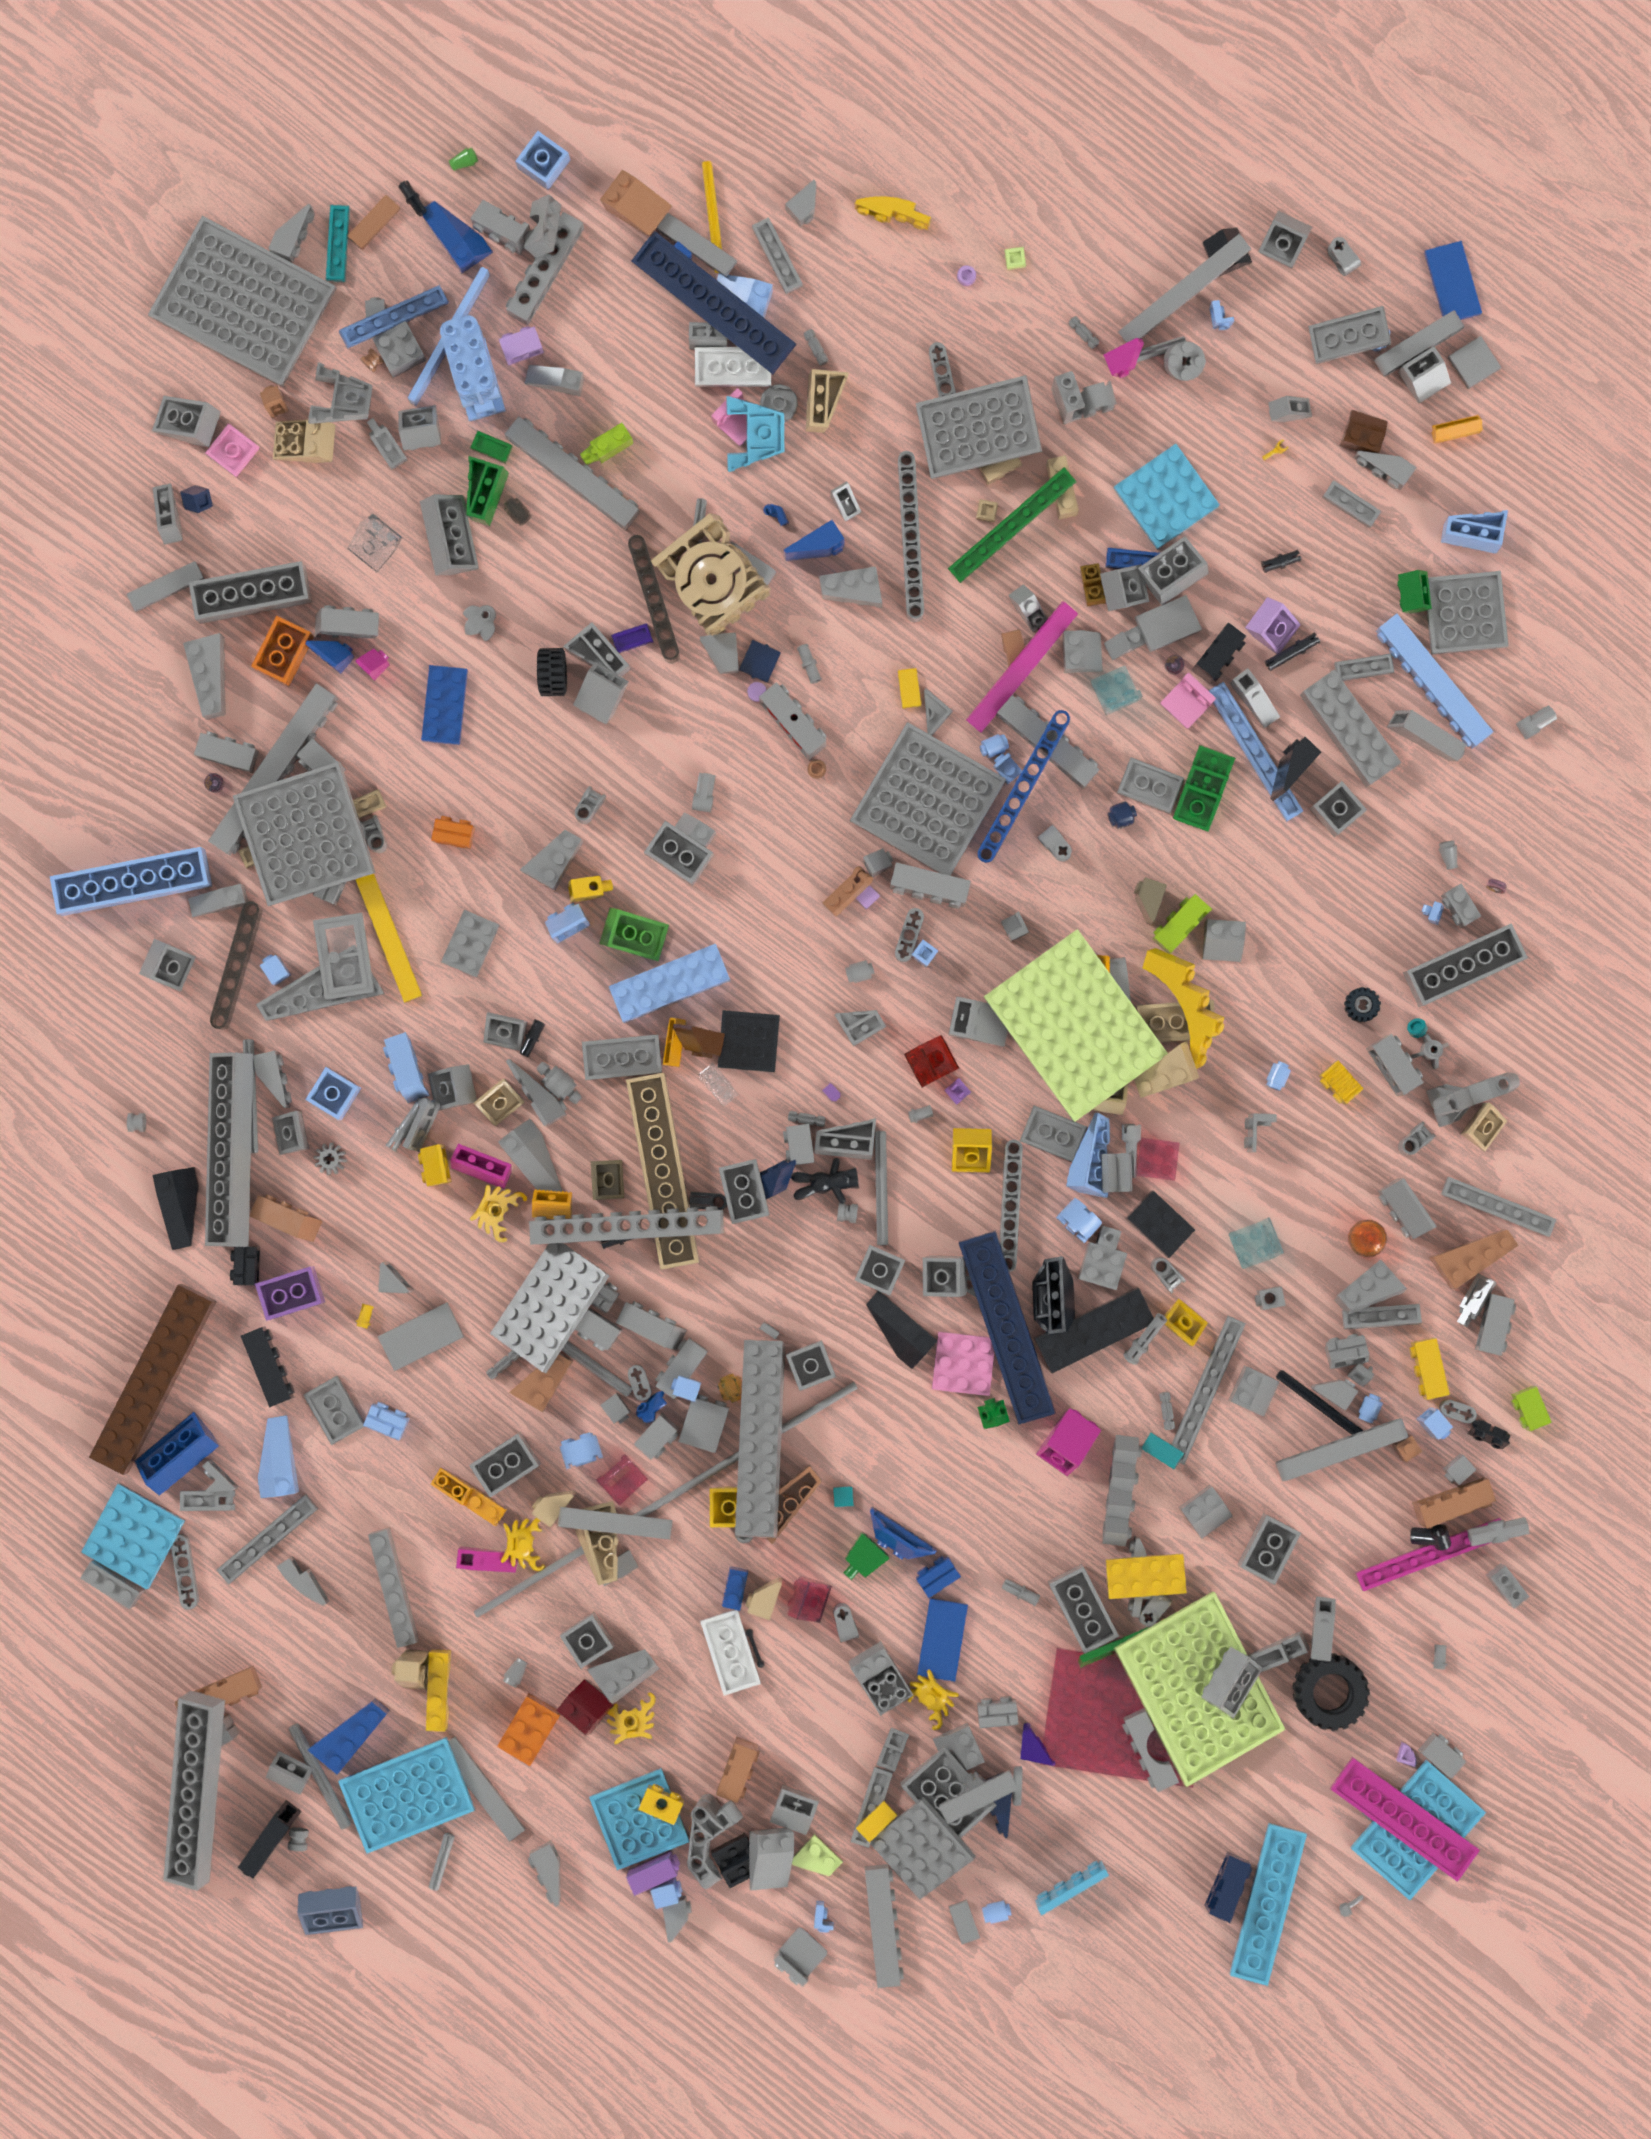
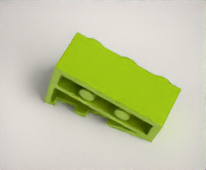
(1181, 923)

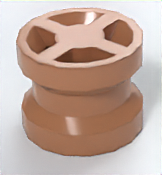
(372, 360)

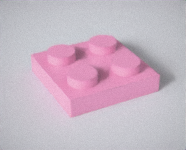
(232, 450)

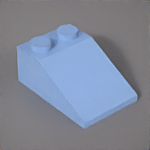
(751, 291)
(566, 923)

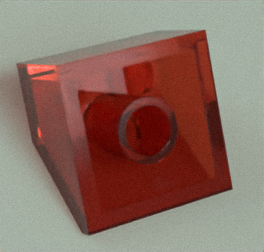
(931, 1061)

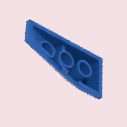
(457, 238)

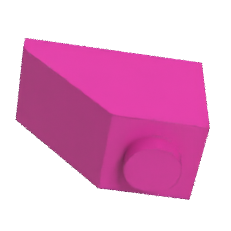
(1124, 358)
(373, 663)

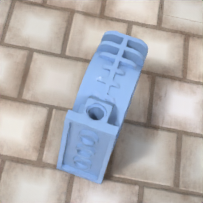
(471, 367)

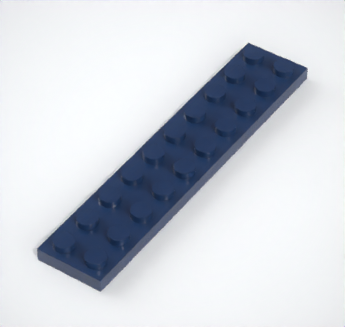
(713, 302)
(1007, 1327)

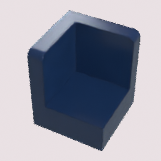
(196, 499)

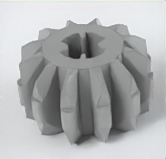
(326, 1153)

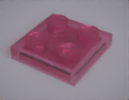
(1158, 1159)

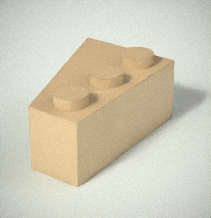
(822, 398)
(1170, 1071)

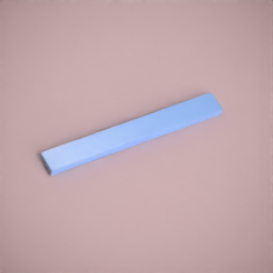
(439, 352)
(1253, 748)

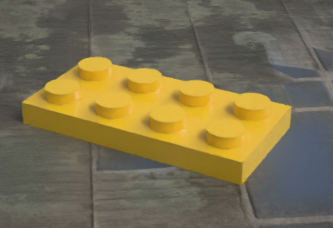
(1145, 1576)

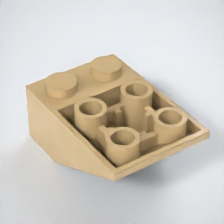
(304, 441)

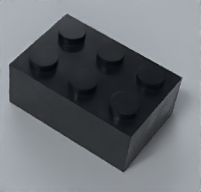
(1160, 1224)

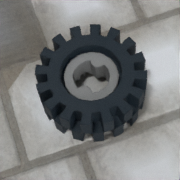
(1372, 1006)

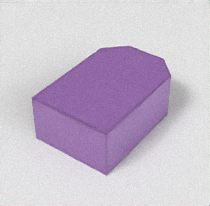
(832, 1093)

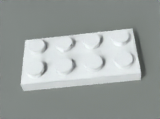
(728, 368)
(730, 1652)

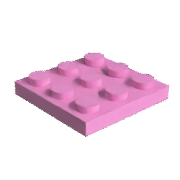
(963, 1364)

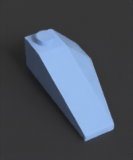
(1086, 1168)
(277, 1464)

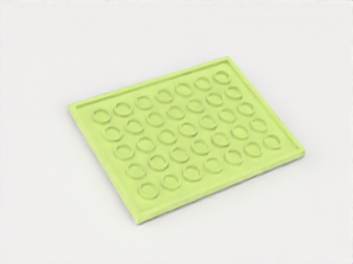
(1075, 1025)
(1169, 1672)

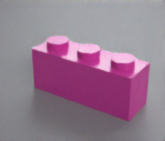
(481, 1166)

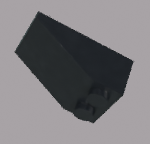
(1293, 764)

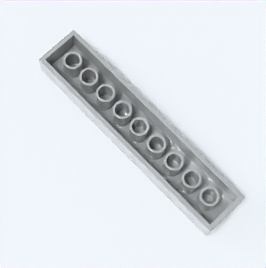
(229, 1149)
(760, 1439)
(194, 1790)

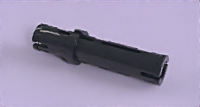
(1298, 648)

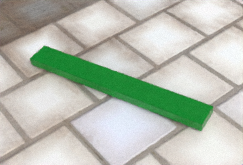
(1012, 525)

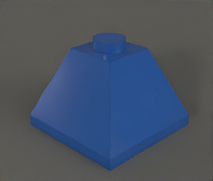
(333, 653)

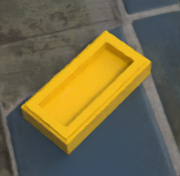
(909, 688)
(876, 1821)

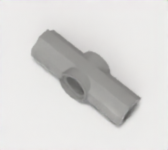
(1498, 1531)

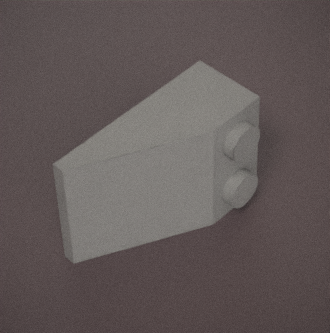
(186, 420)
(770, 1858)

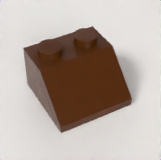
(1364, 433)
(699, 1040)

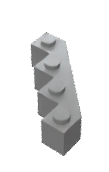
(1121, 1484)

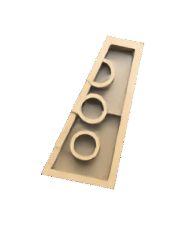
(412, 1669)

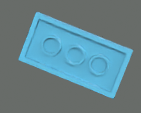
(1066, 1890)

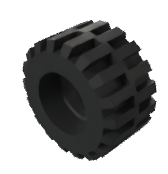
(551, 672)

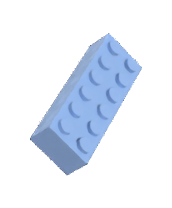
(669, 983)

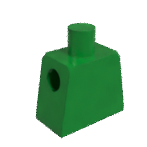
(864, 1557)

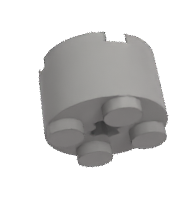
(1195, 361)
(1097, 398)

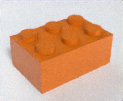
(282, 651)
(529, 1729)

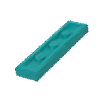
(337, 243)

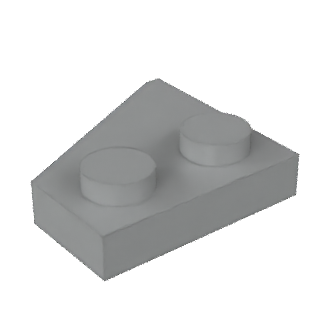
(860, 1025)

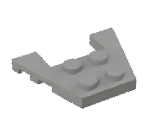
(349, 400)

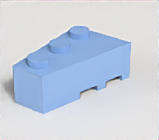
(1477, 531)
(405, 1067)

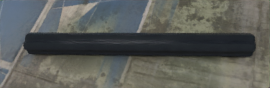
(1317, 1402)

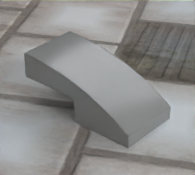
(892, 1749)

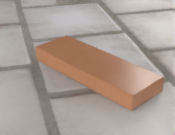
(374, 222)

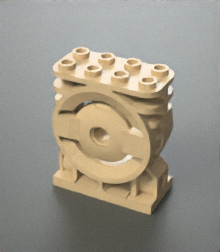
(748, 585)

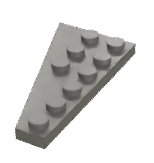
(305, 996)

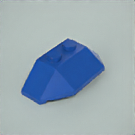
(898, 1538)

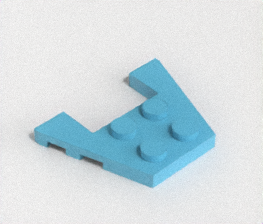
(764, 432)

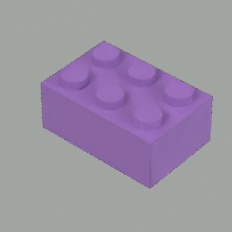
(290, 1293)

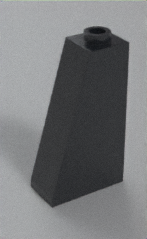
(269, 1839)

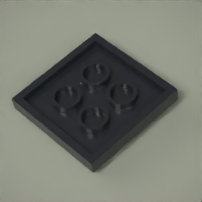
(749, 1041)

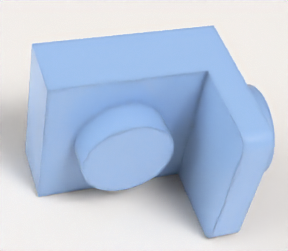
(1217, 313)
(1007, 767)
(820, 1914)

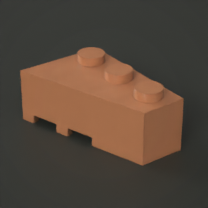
(285, 1217)
(738, 1770)

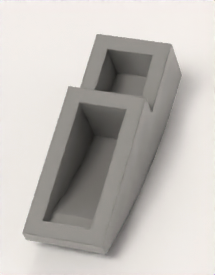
(303, 1581)
(1281, 1651)

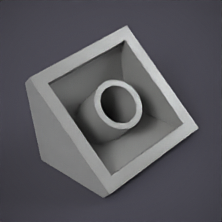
(504, 1031)
(290, 1132)
(391, 1281)

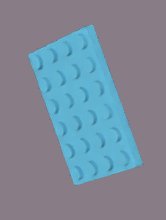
(406, 1795)
(1396, 1860)

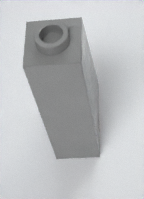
(1426, 734)

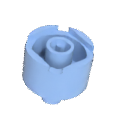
(1079, 1220)
(580, 1451)

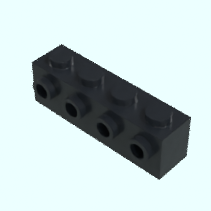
(267, 1366)

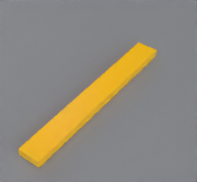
(389, 937)

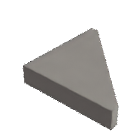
(936, 712)

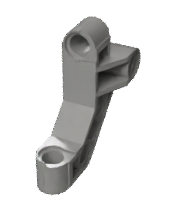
(1453, 1101)
(710, 1820)

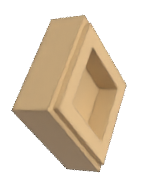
(987, 510)

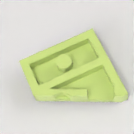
(817, 1857)

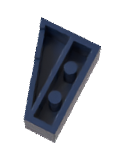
(1228, 1887)

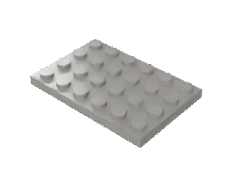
(979, 427)
(549, 1305)

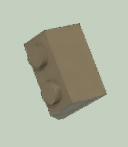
(1149, 898)

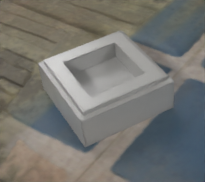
(769, 1330)

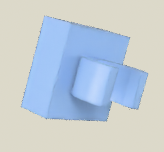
(1433, 912)

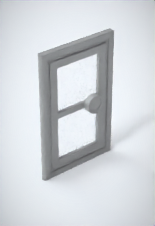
(343, 956)

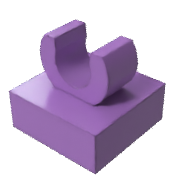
(957, 1091)

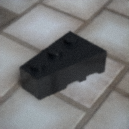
(1219, 653)

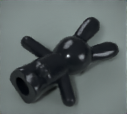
(823, 1182)

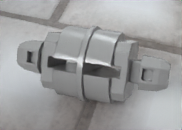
(559, 1082)

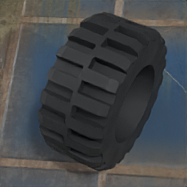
(1342, 1715)

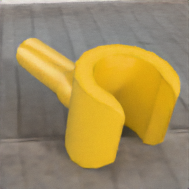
(1277, 449)

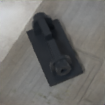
(1497, 1438)

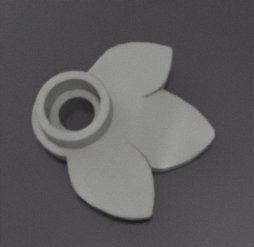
(477, 623)

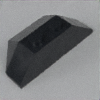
(1054, 1296)

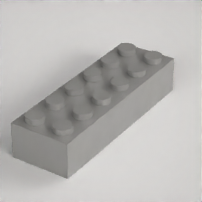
(250, 592)
(1350, 728)
(1465, 965)

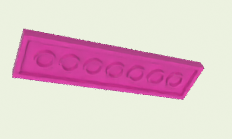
(1404, 1819)

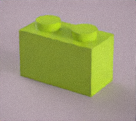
(1530, 1408)

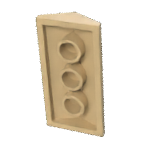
(1168, 1020)

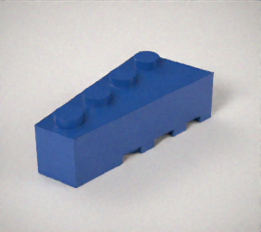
(344, 1741)

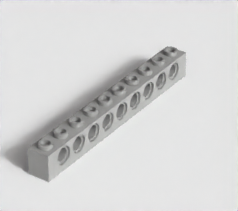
(539, 1233)

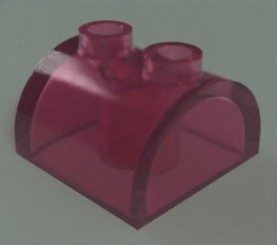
(808, 1599)

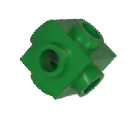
(993, 1413)

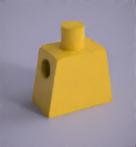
(580, 890)

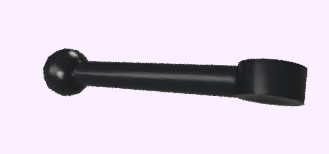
(749, 1632)

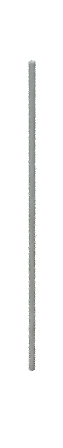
(661, 1502)

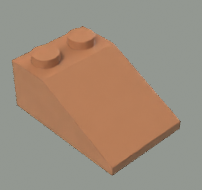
(635, 203)

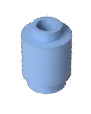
(994, 746)
(1278, 1075)
(1370, 1408)
(996, 1912)

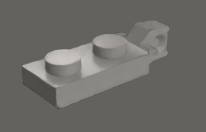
(386, 445)
(1475, 1299)

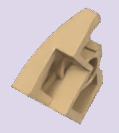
(998, 470)

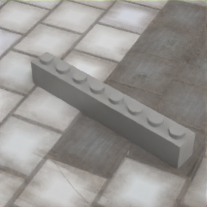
(572, 473)

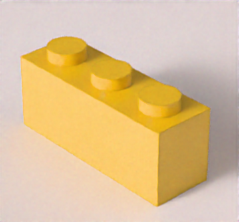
(1429, 1368)

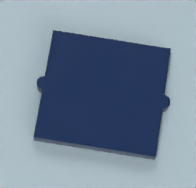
(759, 661)

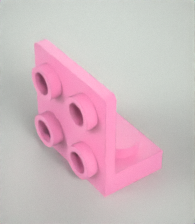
(732, 425)
(1188, 700)

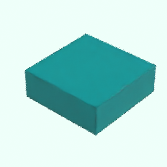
(843, 1496)

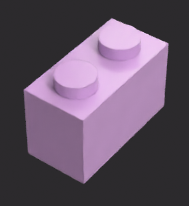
(521, 345)

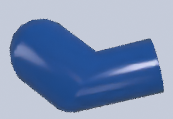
(776, 512)

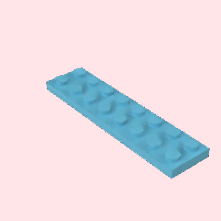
(1268, 1904)

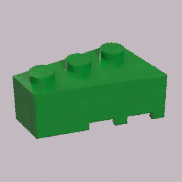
(484, 489)

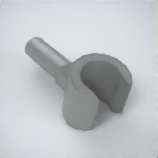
(1345, 1908)

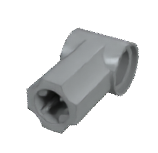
(1532, 724)
(703, 797)

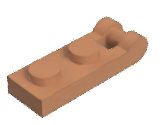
(848, 891)

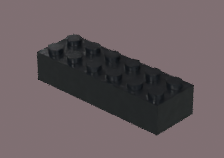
(1095, 1330)

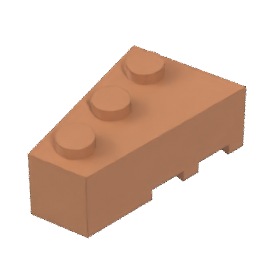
(540, 1387)

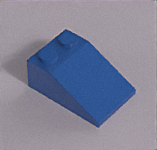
(820, 543)

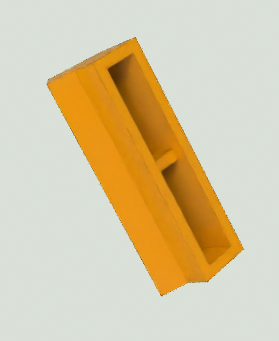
(1457, 429)
(673, 1046)

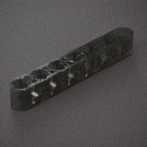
(650, 590)
(243, 958)

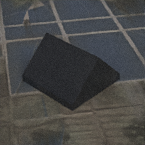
(1219, 240)

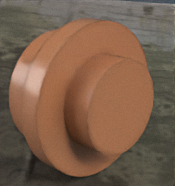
(816, 769)

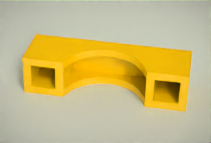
(437, 1690)

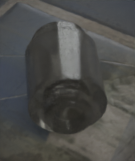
(517, 511)

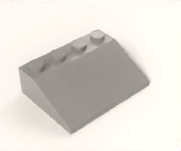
(939, 1781)

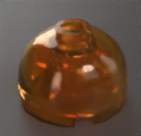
(1367, 1238)

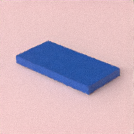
(1453, 280)
(942, 1639)

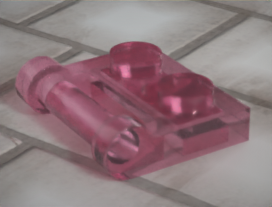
(626, 1484)

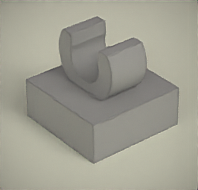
(1361, 1374)

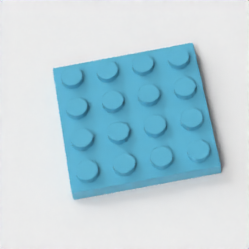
(1166, 496)
(133, 1536)
(633, 1833)

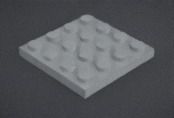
(1467, 613)
(922, 1848)

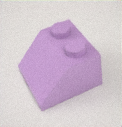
(1273, 625)

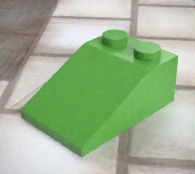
(634, 934)

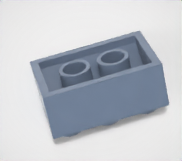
(330, 1910)

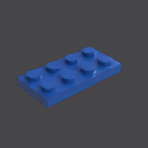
(444, 705)

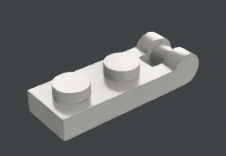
(421, 1124)
(206, 1500)

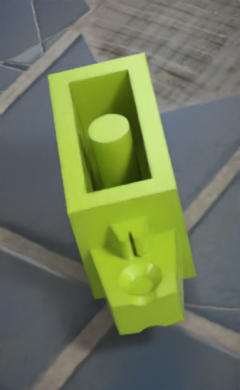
(607, 445)

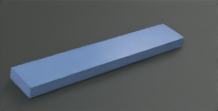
(393, 316)

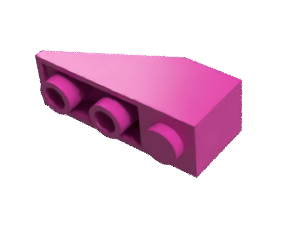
(483, 1560)

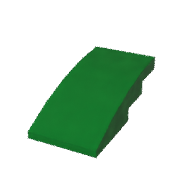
(1203, 788)

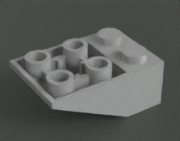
(976, 1022)
(880, 1678)

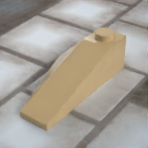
(600, 1548)

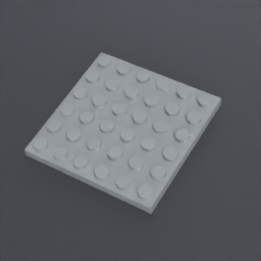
(927, 800)
(304, 834)

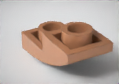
(1012, 644)

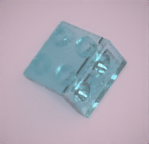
(1115, 690)
(1256, 1243)

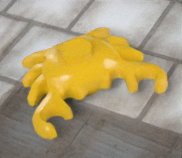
(493, 1208)
(521, 1544)
(933, 1697)
(634, 1722)

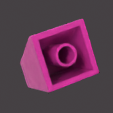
(1069, 1442)

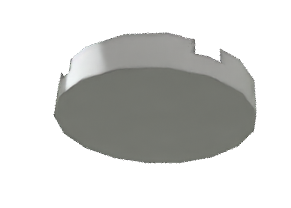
(780, 398)

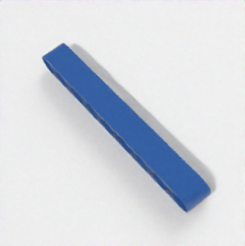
(1024, 776)

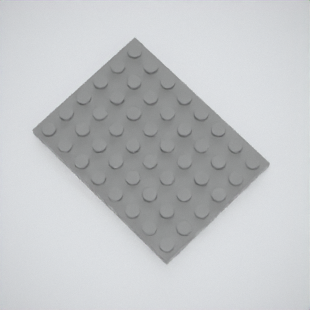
(242, 301)

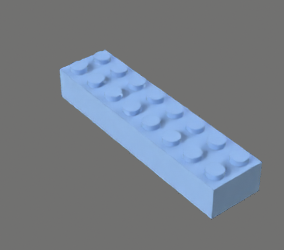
(131, 881)

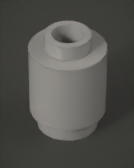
(859, 971)

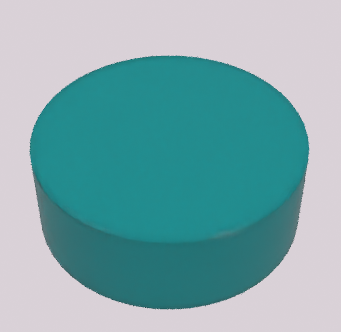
(1417, 1028)

